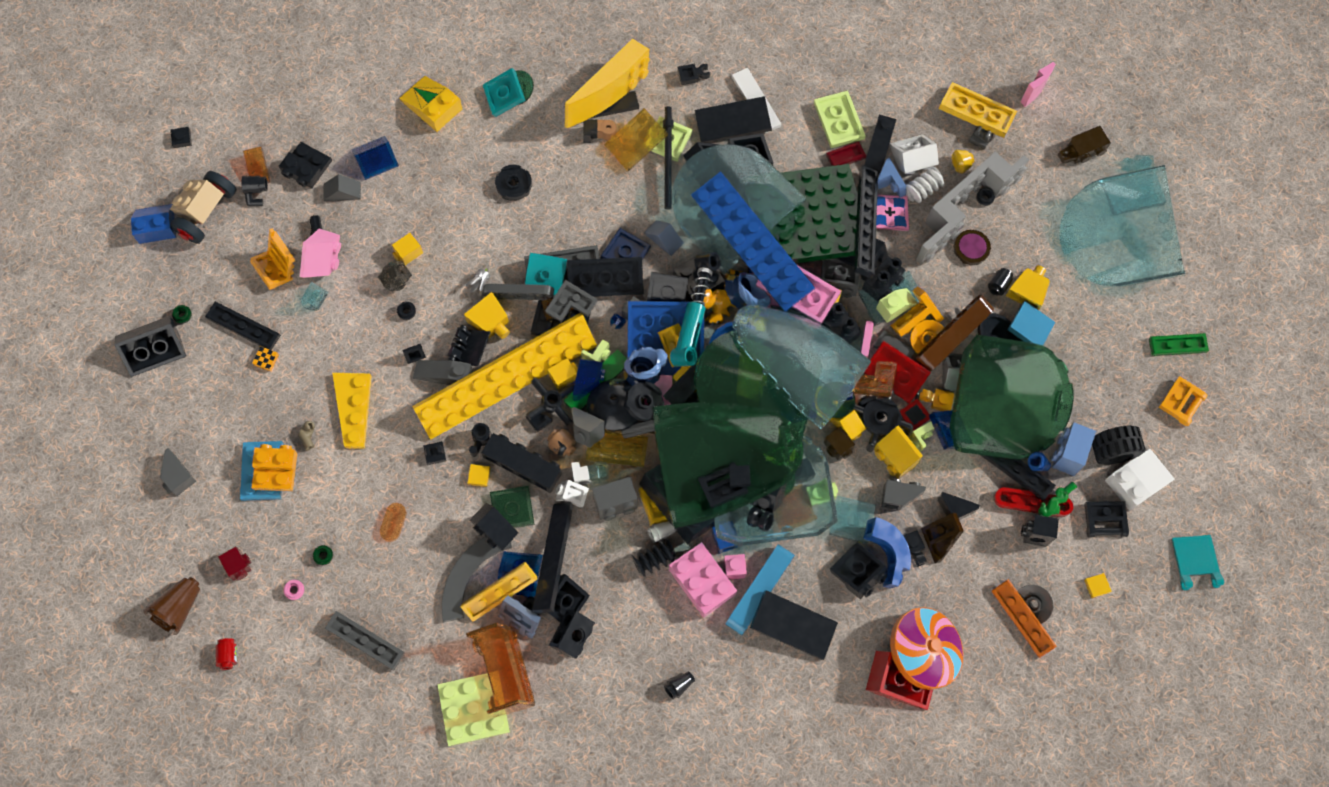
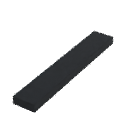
(553, 558)

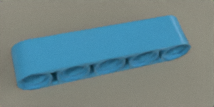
(765, 580)

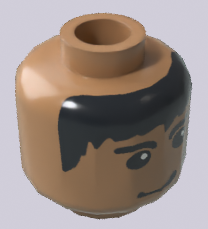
(561, 442)

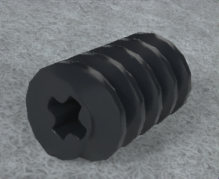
(654, 558)

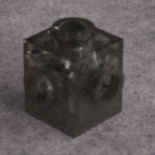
(394, 276)

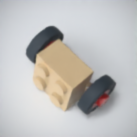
(197, 203)

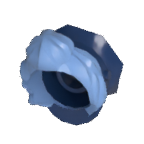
(743, 291)
(644, 365)

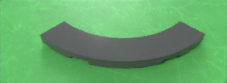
(461, 575)

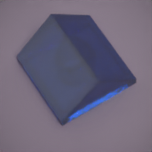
(375, 157)

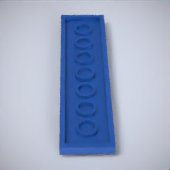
(753, 242)

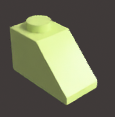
(895, 304)

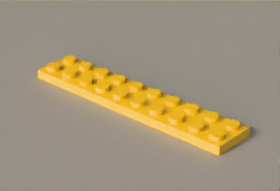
(503, 376)

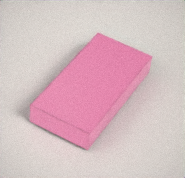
(866, 338)

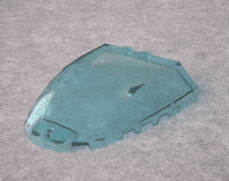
(802, 358)

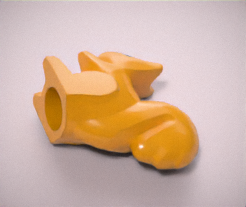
(719, 302)

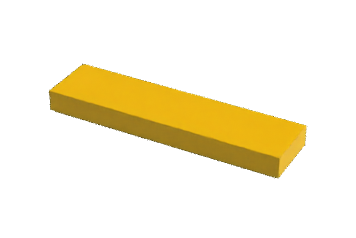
(498, 591)

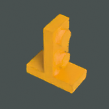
(917, 313)

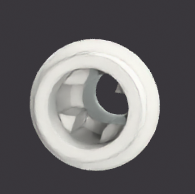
(660, 531)

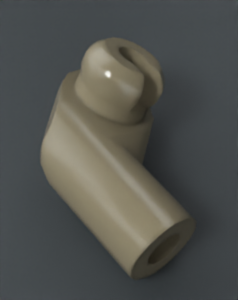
(305, 435)

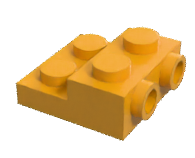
(274, 468)

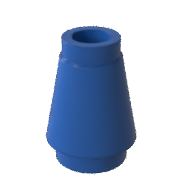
(1038, 462)

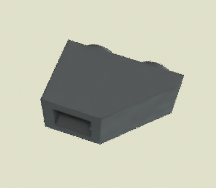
(899, 494)

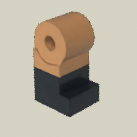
(598, 129)

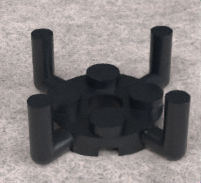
(879, 428)

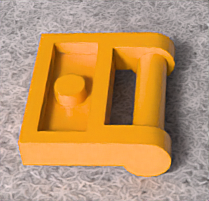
(1177, 397)

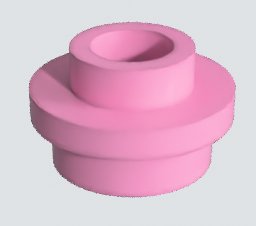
(289, 585)

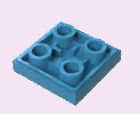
(1031, 324)

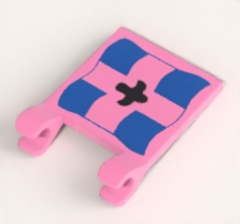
(892, 213)

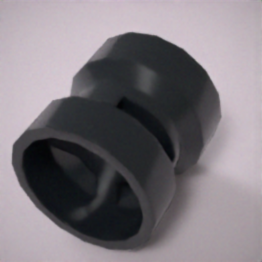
(760, 519)

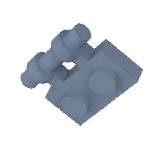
(519, 617)

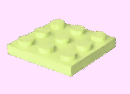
(465, 710)

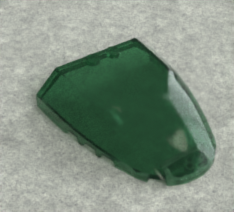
(707, 437)

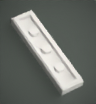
(749, 89)

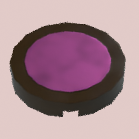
(972, 247)

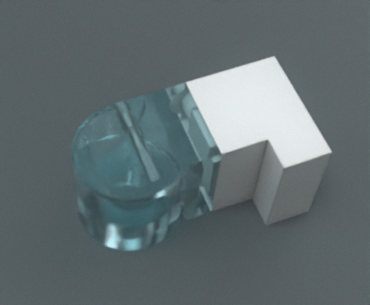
(590, 474)

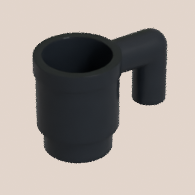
(251, 185)
(481, 435)

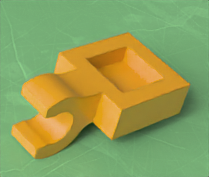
(940, 399)

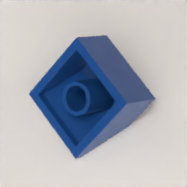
(153, 224)

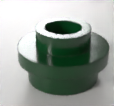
(181, 309)
(321, 549)

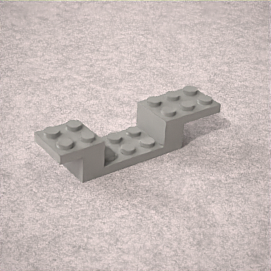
(948, 220)

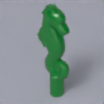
(1053, 504)

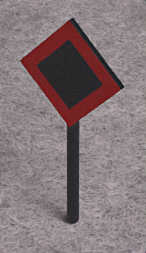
(915, 413)

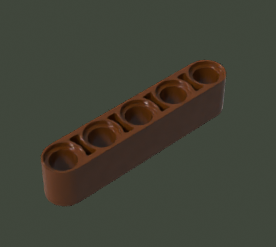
(954, 333)

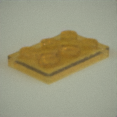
(636, 139)
(617, 450)

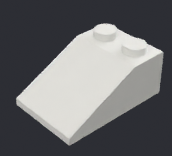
(1139, 479)

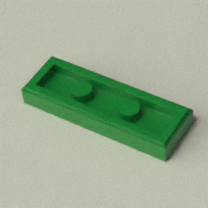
(1178, 344)

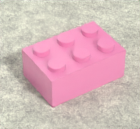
(702, 580)

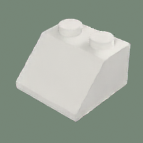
(915, 154)

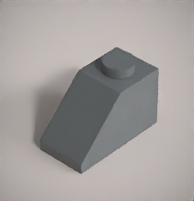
(586, 427)
(174, 474)

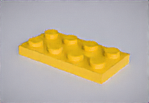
(977, 109)

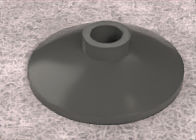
(1042, 596)

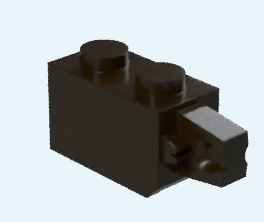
(1085, 146)

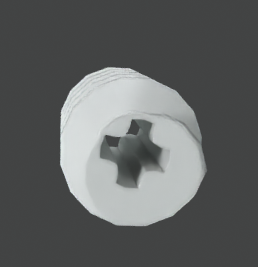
(924, 185)

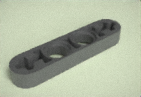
(519, 291)

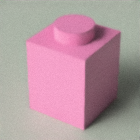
(735, 566)

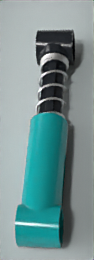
(685, 351)

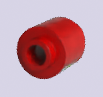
(226, 653)

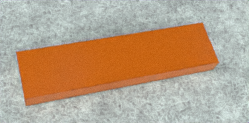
(1024, 618)

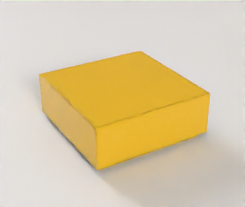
(479, 475)
(1097, 585)

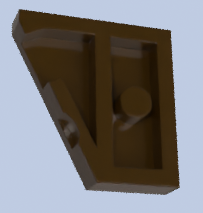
(942, 535)

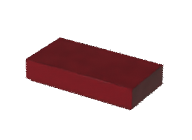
(846, 155)

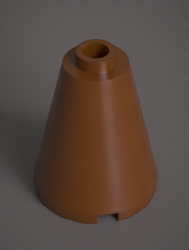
(174, 605)

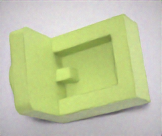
(600, 354)

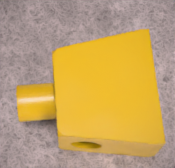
(1030, 287)
(488, 316)

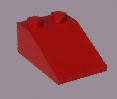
(890, 683)

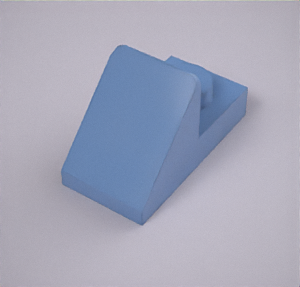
(890, 176)

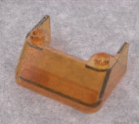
(504, 667)

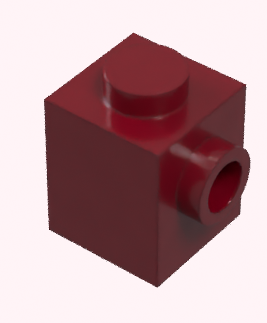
(235, 563)

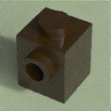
(839, 444)

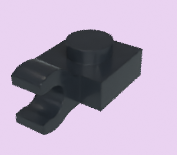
(916, 546)

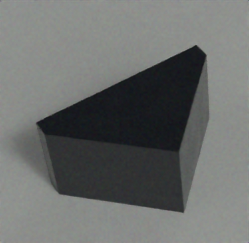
(953, 504)

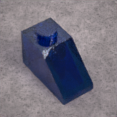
(588, 377)

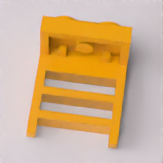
(275, 264)

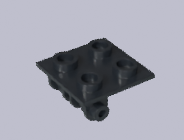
(468, 345)

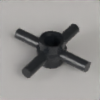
(548, 407)

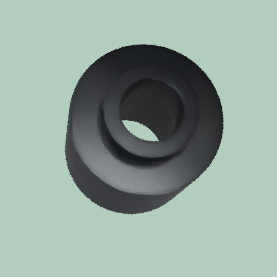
(1000, 282)

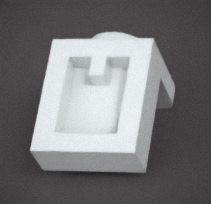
(571, 492)

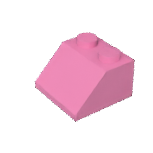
(320, 254)

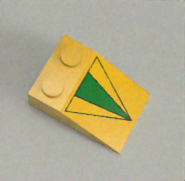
(432, 102)

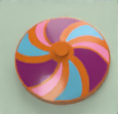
(926, 648)

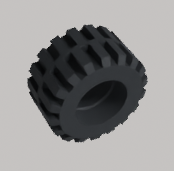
(1118, 445)

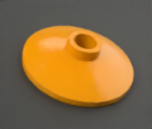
(923, 328)

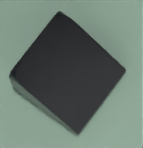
(414, 353)

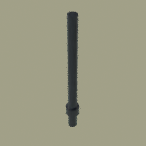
(668, 125)

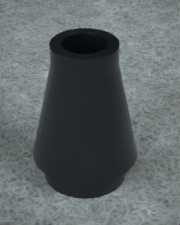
(678, 685)

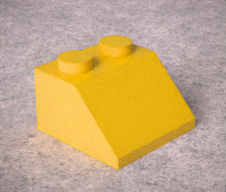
(898, 453)

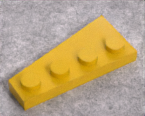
(353, 404)

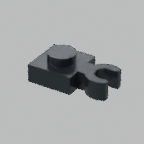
(690, 74)

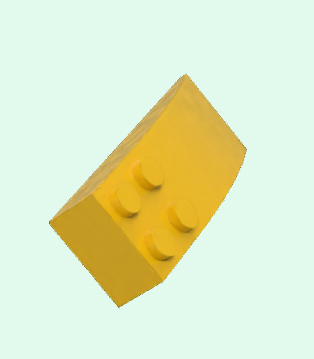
(608, 84)

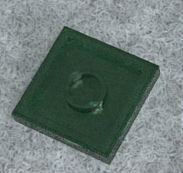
(514, 505)

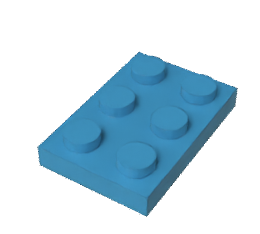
(246, 491)

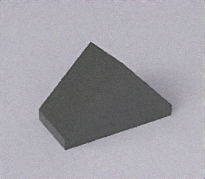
(341, 188)

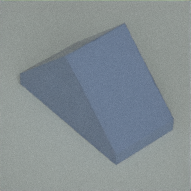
(664, 236)

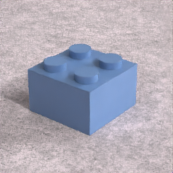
(1073, 449)

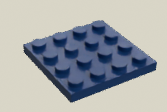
(649, 318)

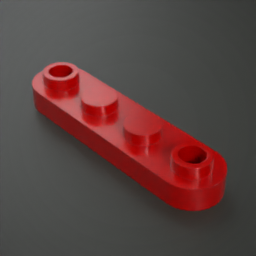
(1027, 501)

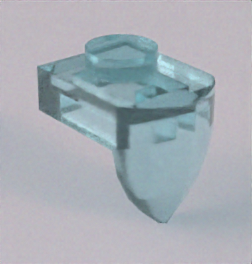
(313, 297)

